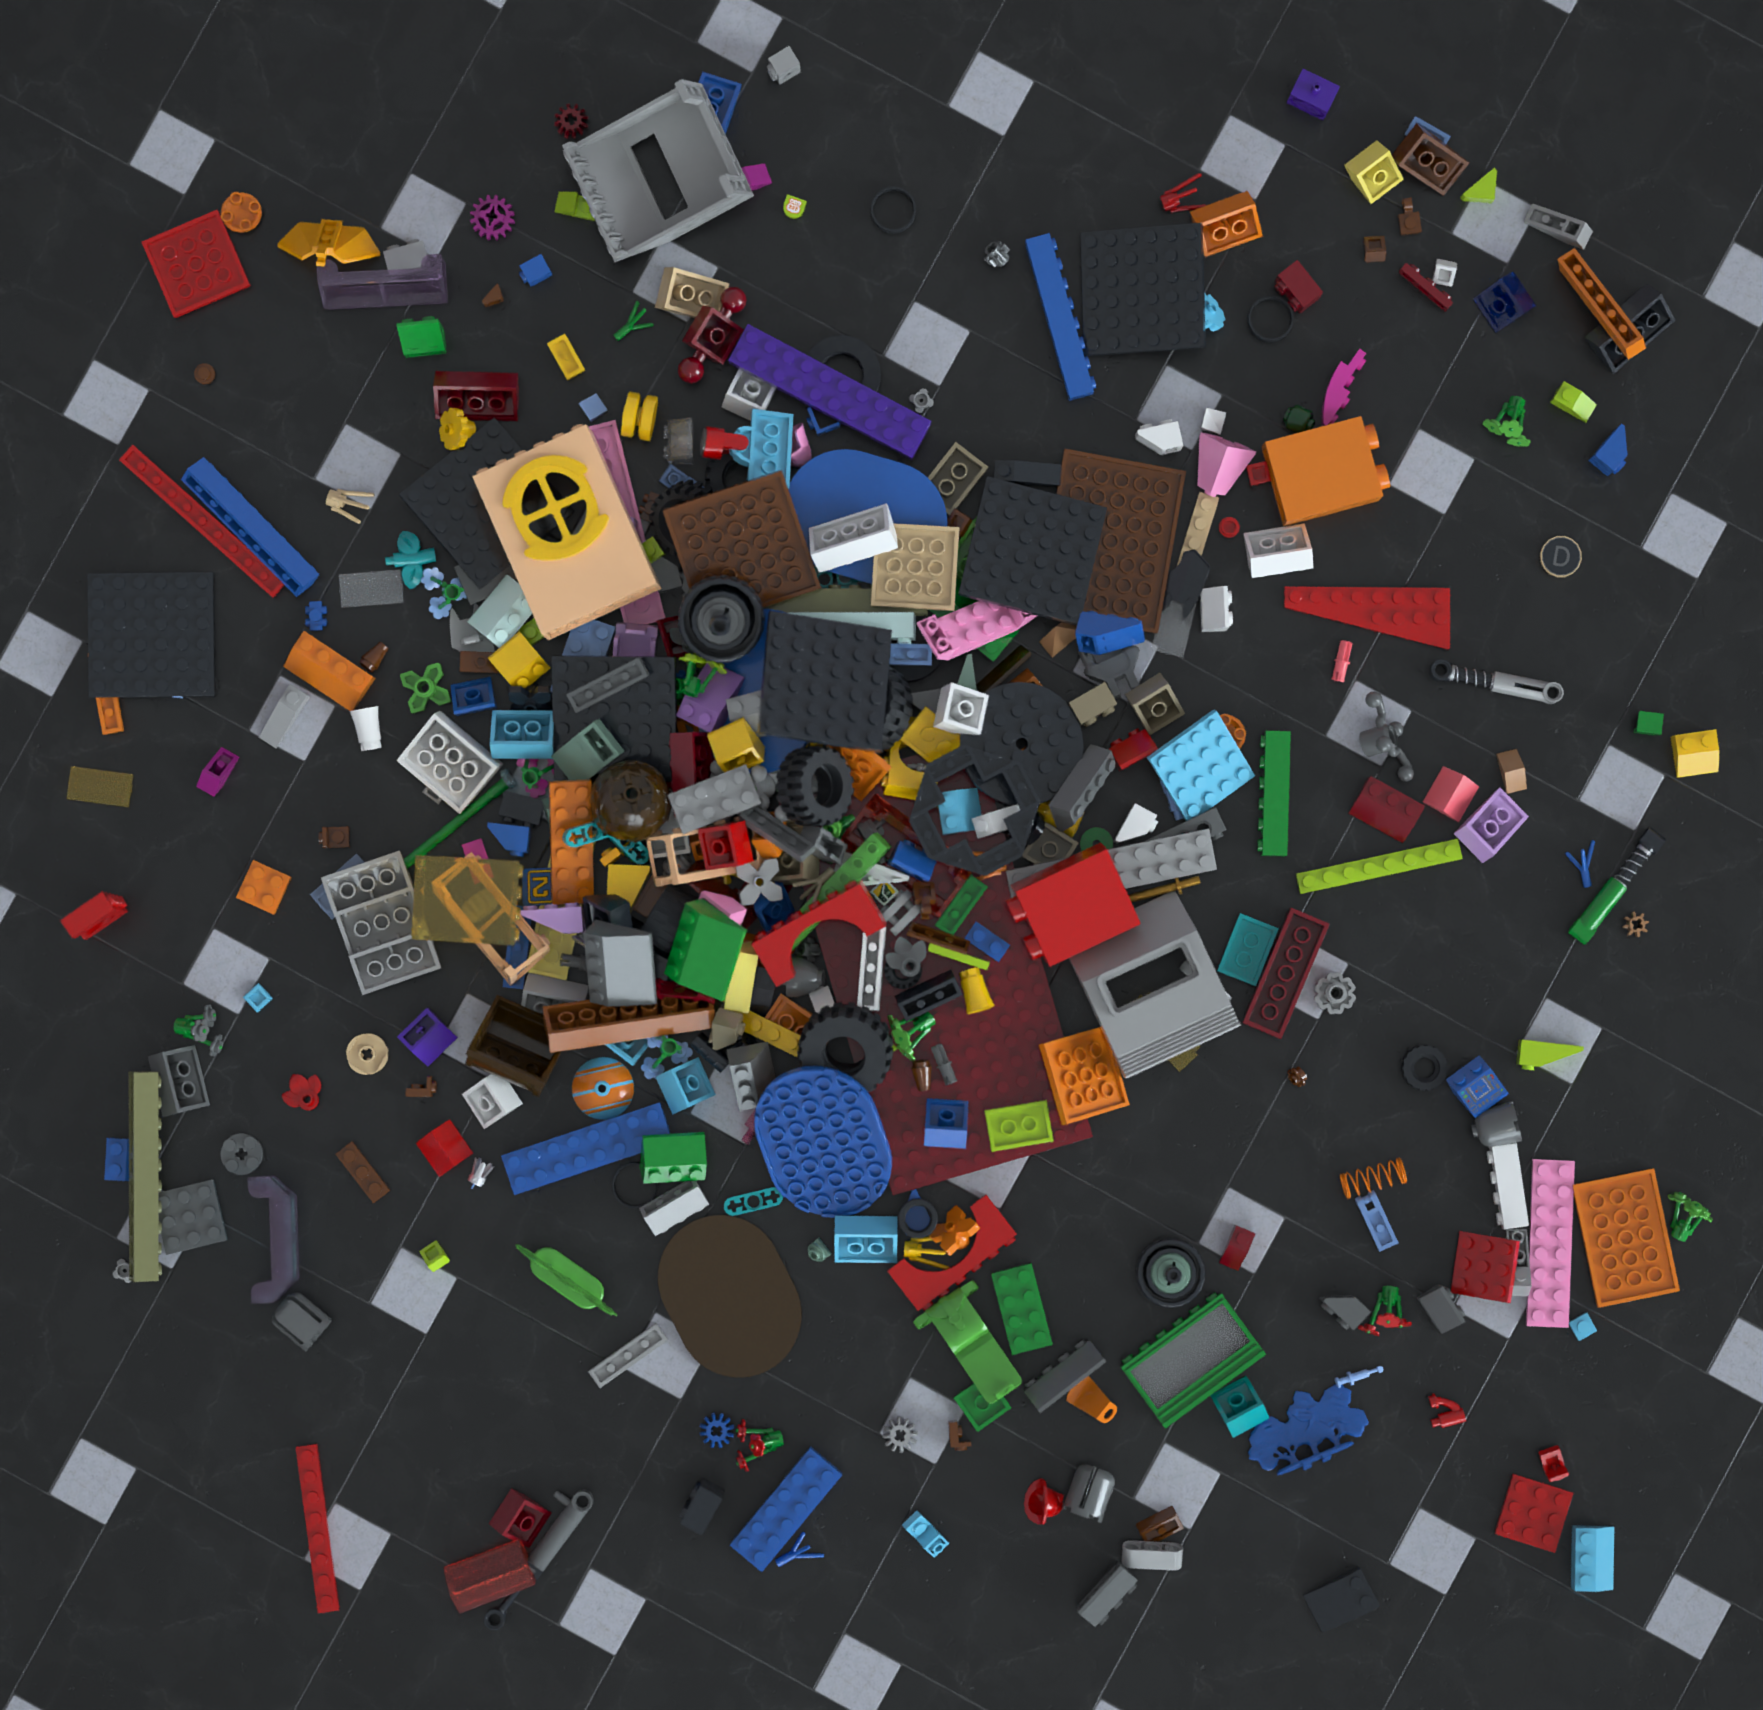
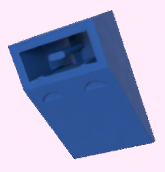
(1107, 633)

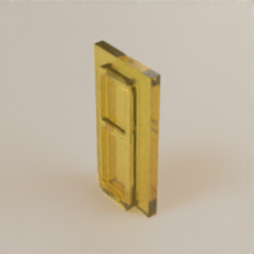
(99, 786)

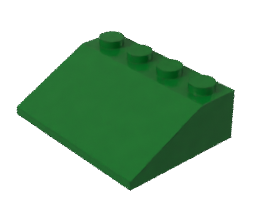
(705, 949)

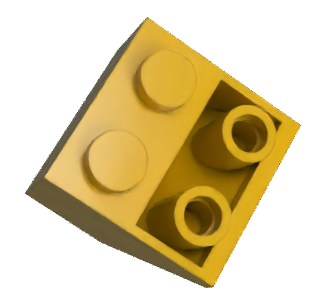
(736, 746)

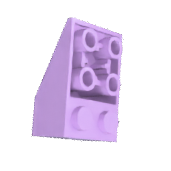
(565, 920)

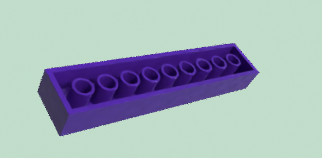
(829, 392)

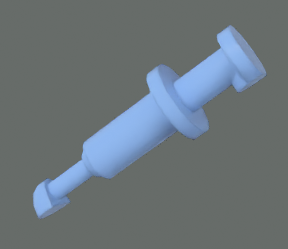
(1356, 1376)

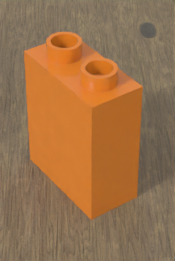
(1325, 470)

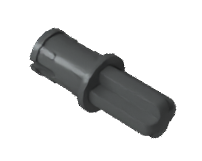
(944, 1064)

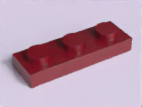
(1426, 286)

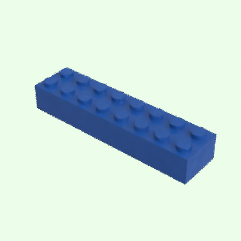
(583, 1149)

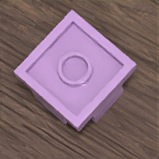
(635, 639)

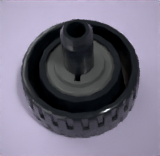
(721, 618)

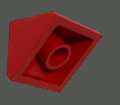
(444, 1148)

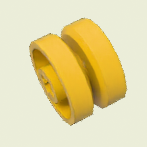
(635, 416)

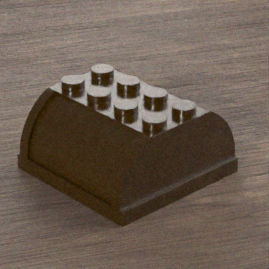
(513, 1046)

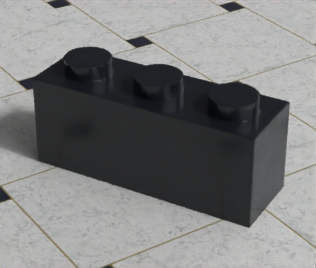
(928, 995)

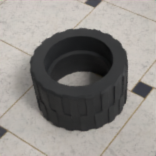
(666, 916)

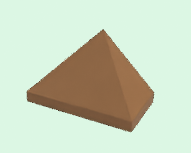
(1058, 638)

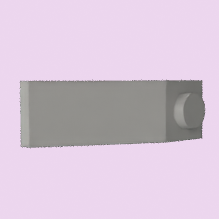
(1559, 226)
(284, 715)

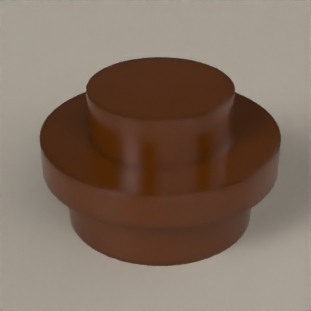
(204, 373)

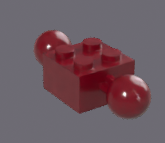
(712, 335)

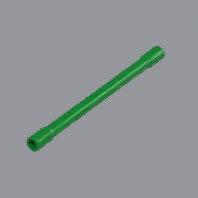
(491, 794)

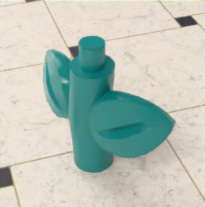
(411, 558)

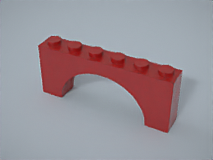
(850, 904)
(924, 1285)

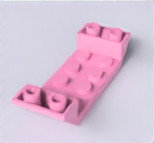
(970, 628)

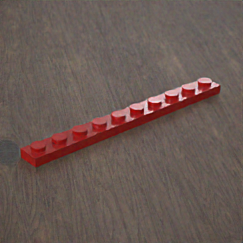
(201, 520)

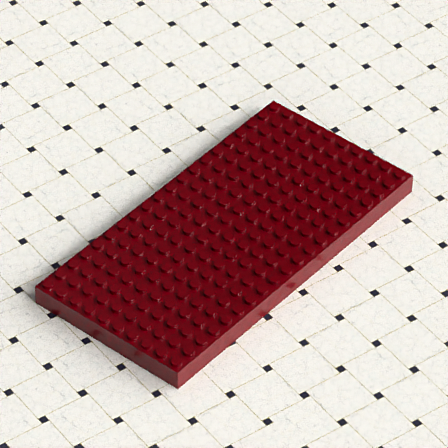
(990, 1050)

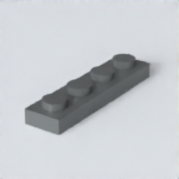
(607, 684)
(777, 833)

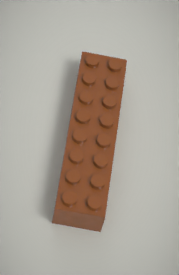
(591, 1024)

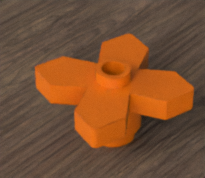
(955, 1232)

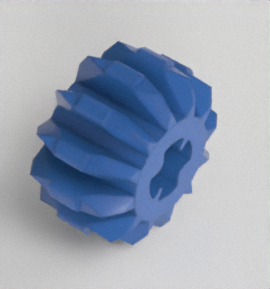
(716, 1422)

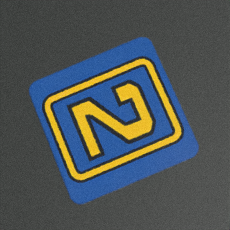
(536, 886)

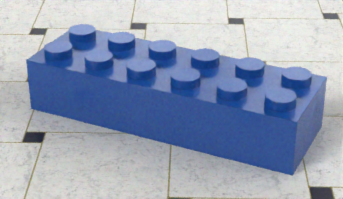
(786, 1509)

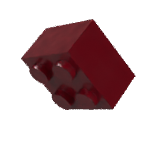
(1297, 287)

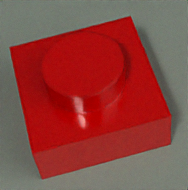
(1258, 473)

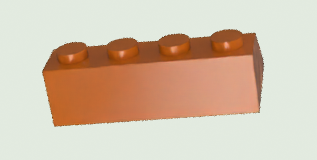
(328, 671)

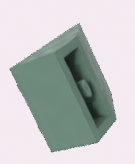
(588, 752)

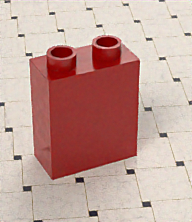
(1072, 905)

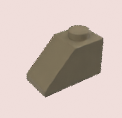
(726, 1028)

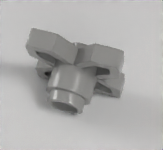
(751, 891)

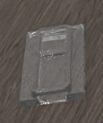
(371, 588)
(1173, 630)

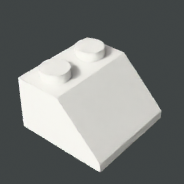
(960, 710)
(1137, 824)
(491, 1099)

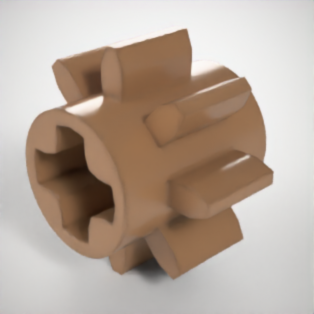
(1641, 923)

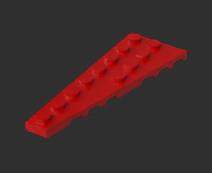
(1400, 612)

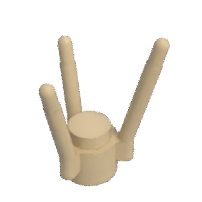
(338, 499)

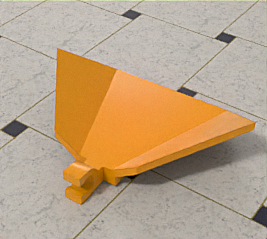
(329, 238)

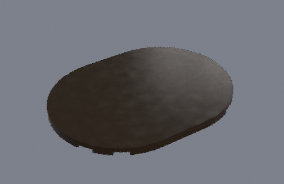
(729, 1296)

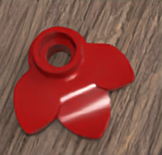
(300, 1089)

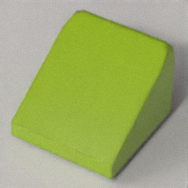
(434, 1256)

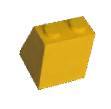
(627, 881)

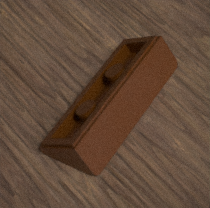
(938, 937)

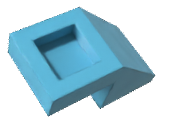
(925, 1534)

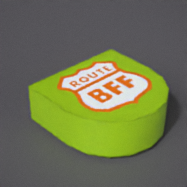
(794, 207)

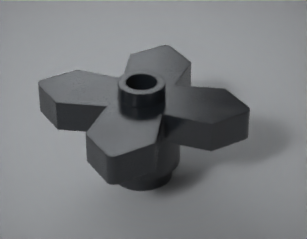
(530, 698)

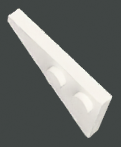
(878, 874)

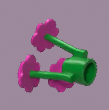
(532, 776)

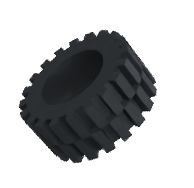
(679, 492)

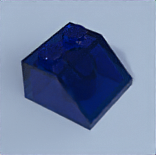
(1504, 302)

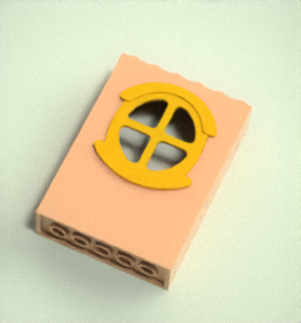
(585, 571)

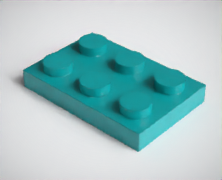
(1247, 949)

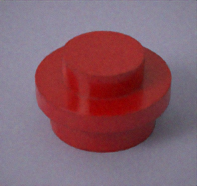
(1229, 527)

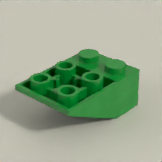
(421, 337)

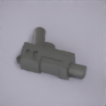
(868, 828)

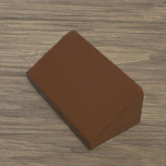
(1160, 1525)

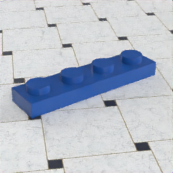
(518, 954)

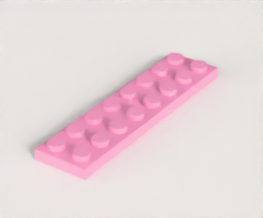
(1550, 1242)

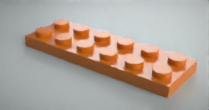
(570, 866)

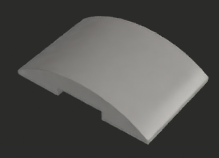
(376, 922)

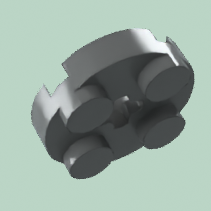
(234, 1163)

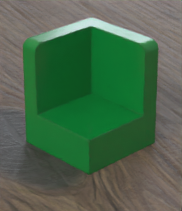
(1649, 723)

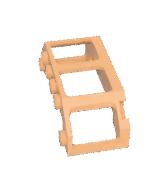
(676, 878)

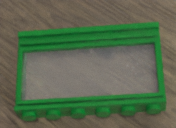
(1192, 1359)

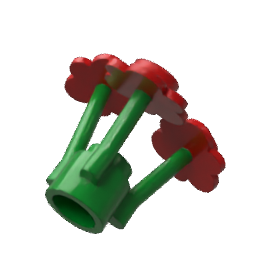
(770, 1441)

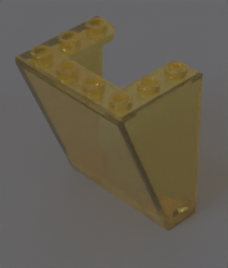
(466, 900)

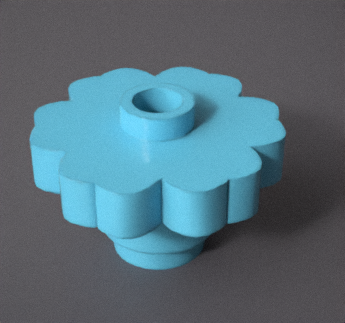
(1213, 314)

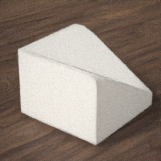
(1213, 421)

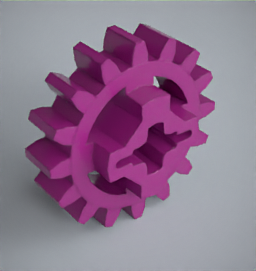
(483, 215)

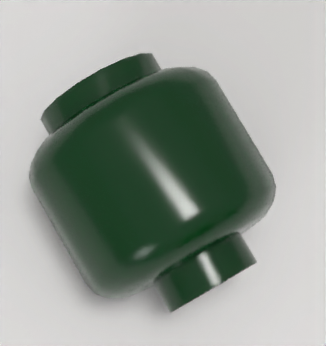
(1298, 419)

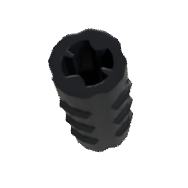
(716, 1058)

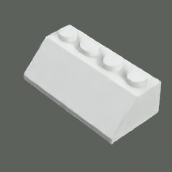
(852, 538)

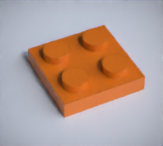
(263, 887)

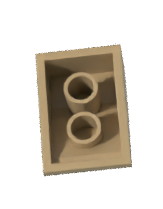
(687, 292)

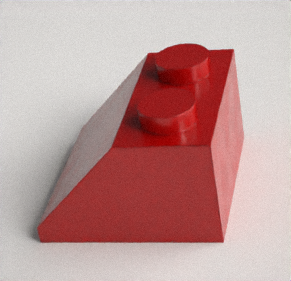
(1132, 749)
(725, 845)

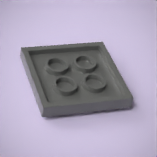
(191, 1217)

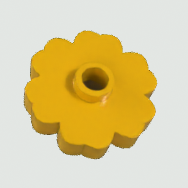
(455, 429)

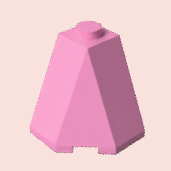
(1220, 463)

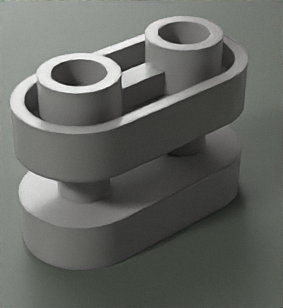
(901, 899)

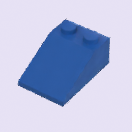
(722, 95)

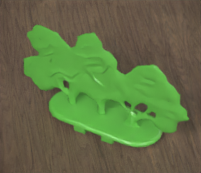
(567, 1278)

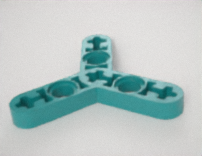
(631, 855)

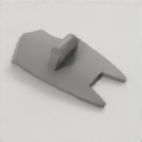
(466, 637)

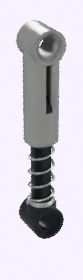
(1499, 682)

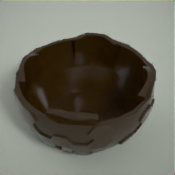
(625, 817)

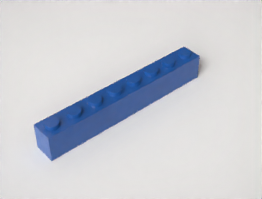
(1059, 316)
(250, 526)

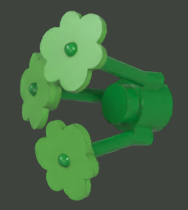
(1511, 428)
(902, 1038)

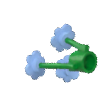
(668, 1047)

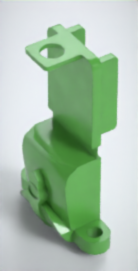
(972, 1343)

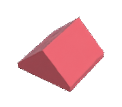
(1451, 793)

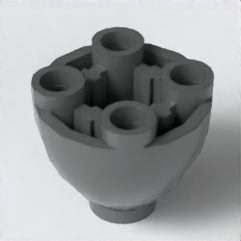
(806, 980)

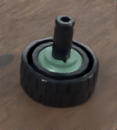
(1170, 1272)

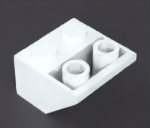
(1161, 438)
(1215, 610)

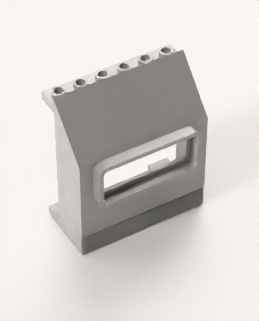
(697, 157)
(1170, 1017)

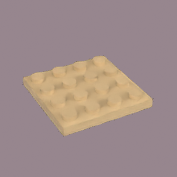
(918, 571)

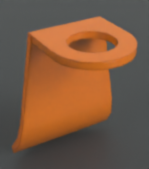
(1091, 1400)

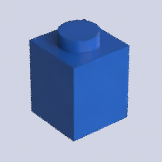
(534, 270)

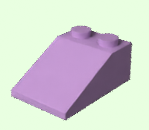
(1491, 825)

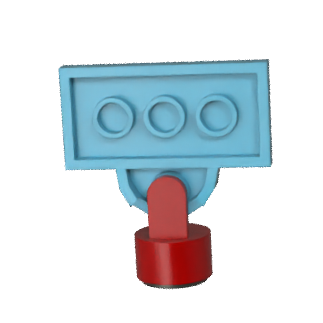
(761, 447)

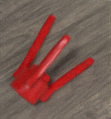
(1171, 199)

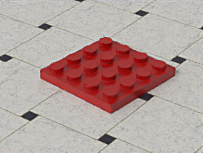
(196, 263)

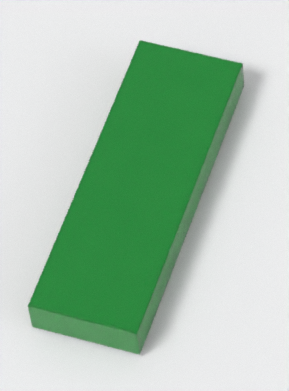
(961, 905)

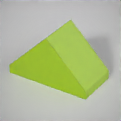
(1483, 190)

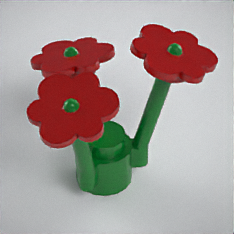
(1389, 1297)

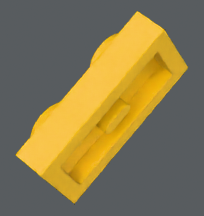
(566, 356)

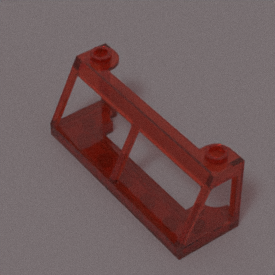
(878, 809)

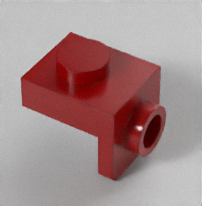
(1553, 1463)

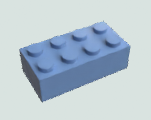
(590, 640)

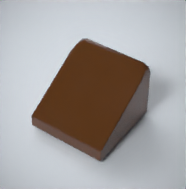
(1374, 249)
(493, 297)

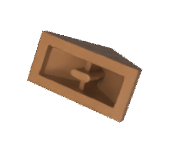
(1512, 771)

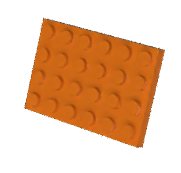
(1625, 1237)

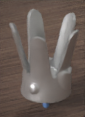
(478, 1173)

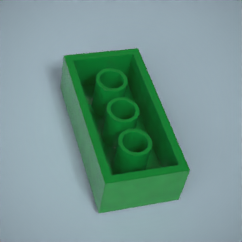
(1021, 1308)

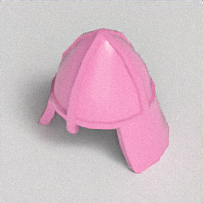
(800, 447)

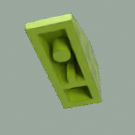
(1542, 1053)

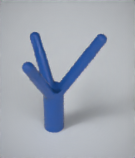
(1585, 864)
(794, 1553)

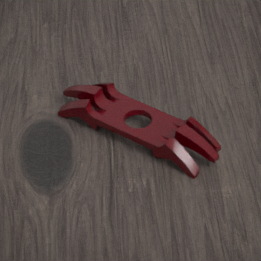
(666, 989)

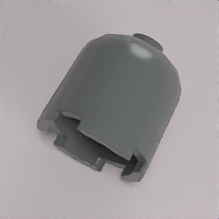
(1497, 1126)

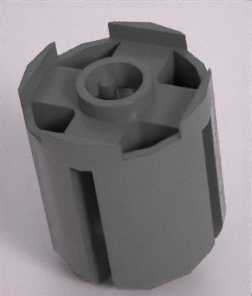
(300, 1320)
(1090, 1492)

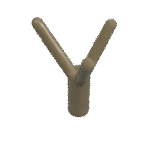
(817, 883)

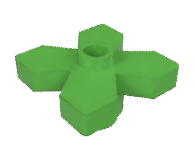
(431, 677)

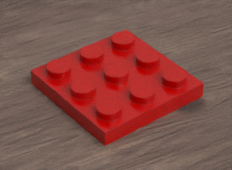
(1485, 1267)
(1533, 1513)

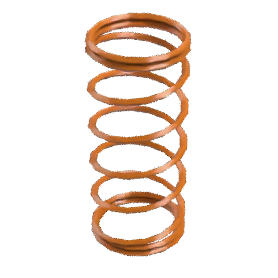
(1399, 1169)

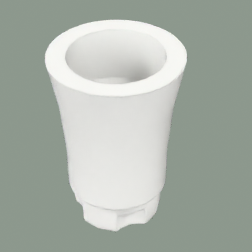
(367, 727)

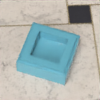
(258, 997)

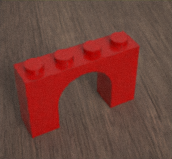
(94, 915)

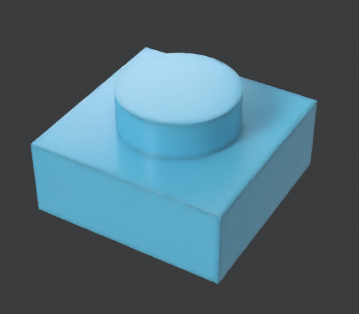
(1582, 1326)

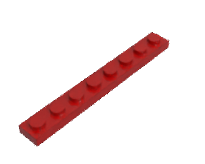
(317, 1528)

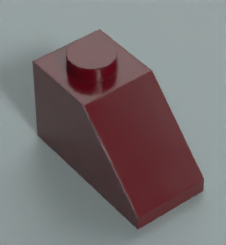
(1237, 1247)

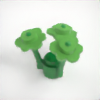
(1683, 1228)

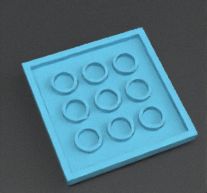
(1201, 766)

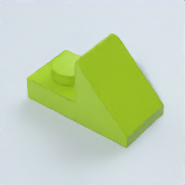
(573, 205)

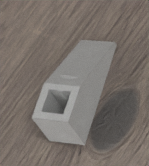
(1522, 1278)

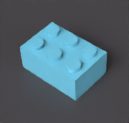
(522, 734)

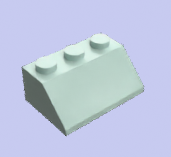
(502, 612)

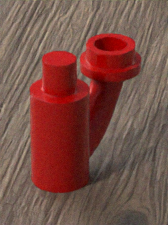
(1447, 1418)

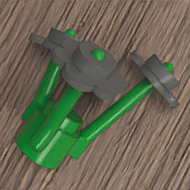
(199, 1029)

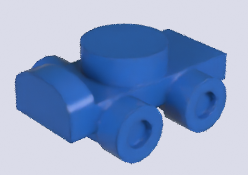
(315, 618)

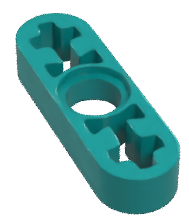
(749, 1209)

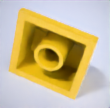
(519, 662)
(1695, 753)

